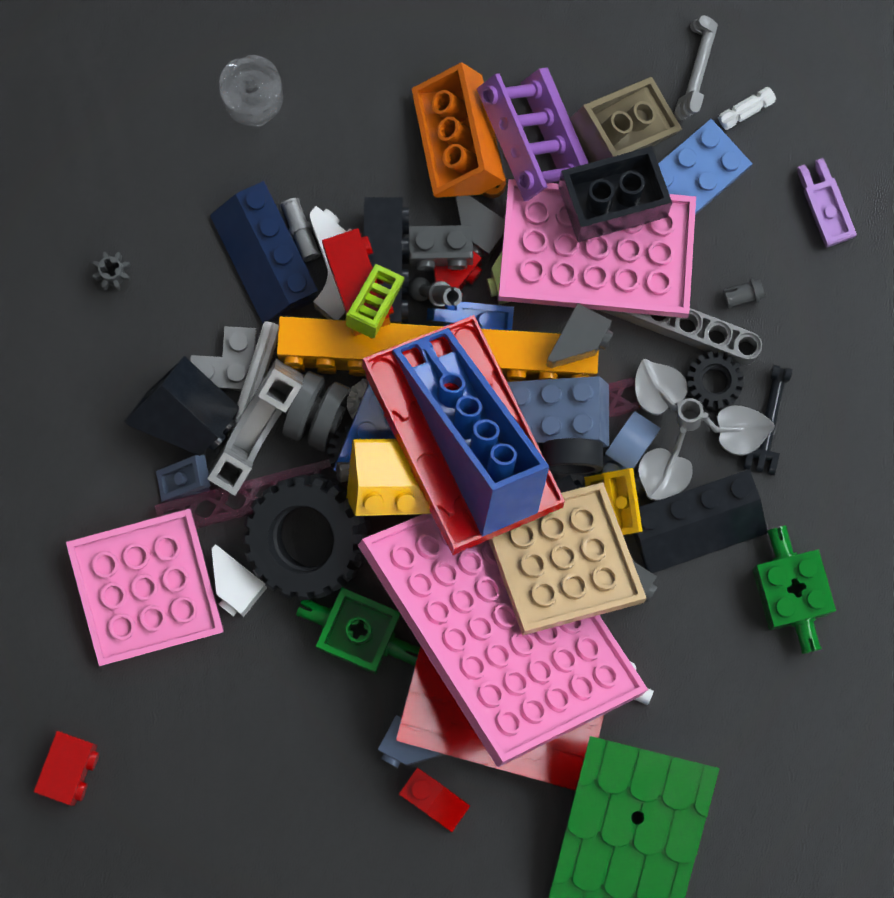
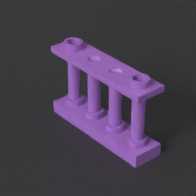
(547, 114)

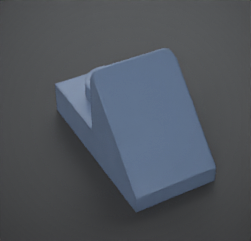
(183, 478)

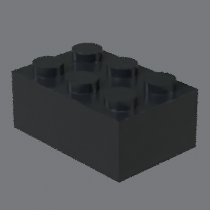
(614, 194)

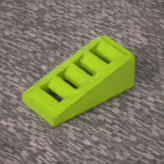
(366, 319)

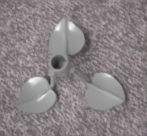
(661, 388)

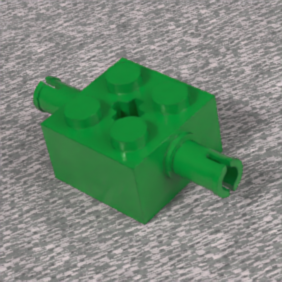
(785, 608)
(351, 611)

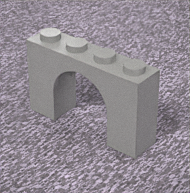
(254, 425)

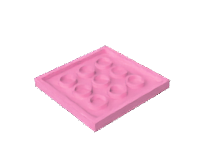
(144, 587)

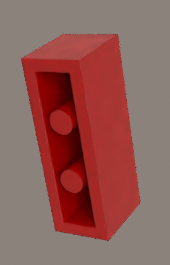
(351, 267)

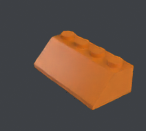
(457, 134)

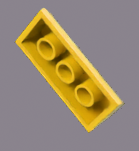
(382, 480)

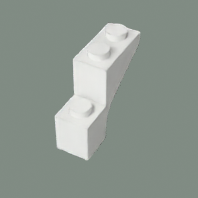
(328, 301)

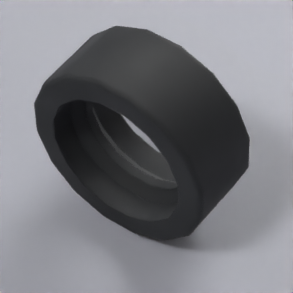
(573, 455)

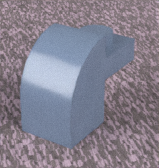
(629, 444)

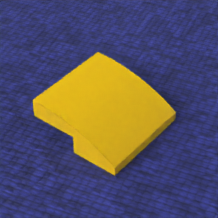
(623, 497)

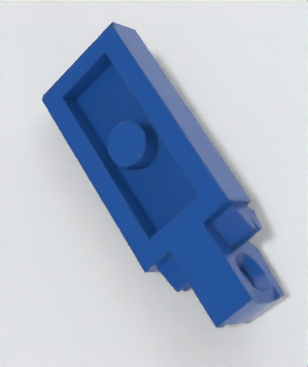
(487, 315)

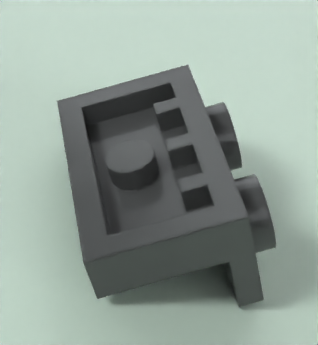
(441, 247)

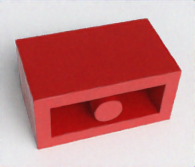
(66, 769)

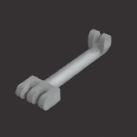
(692, 101)

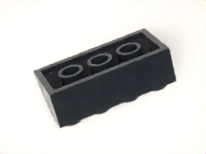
(700, 522)

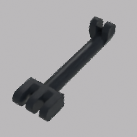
(779, 378)

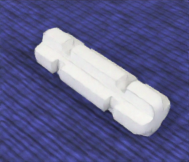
(747, 108)

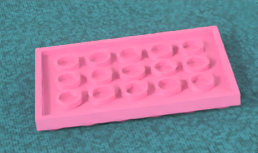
(623, 271)

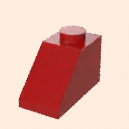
(434, 799)

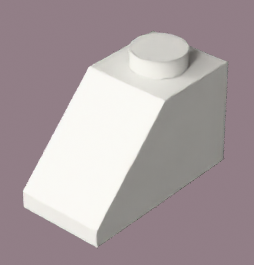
(235, 583)

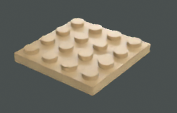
(568, 563)

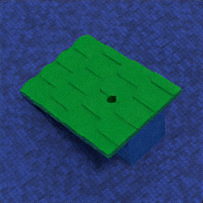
(609, 853)

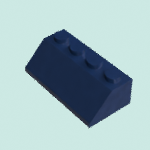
(264, 253)

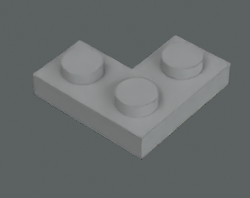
(232, 368)

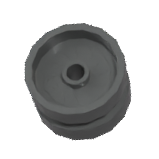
(320, 413)

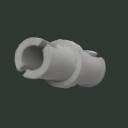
(300, 229)

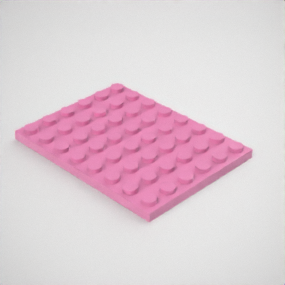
(506, 684)

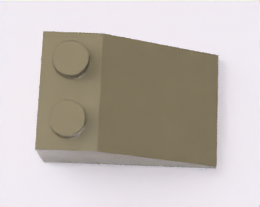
(624, 121)

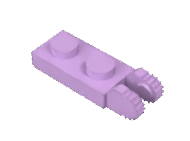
(827, 205)

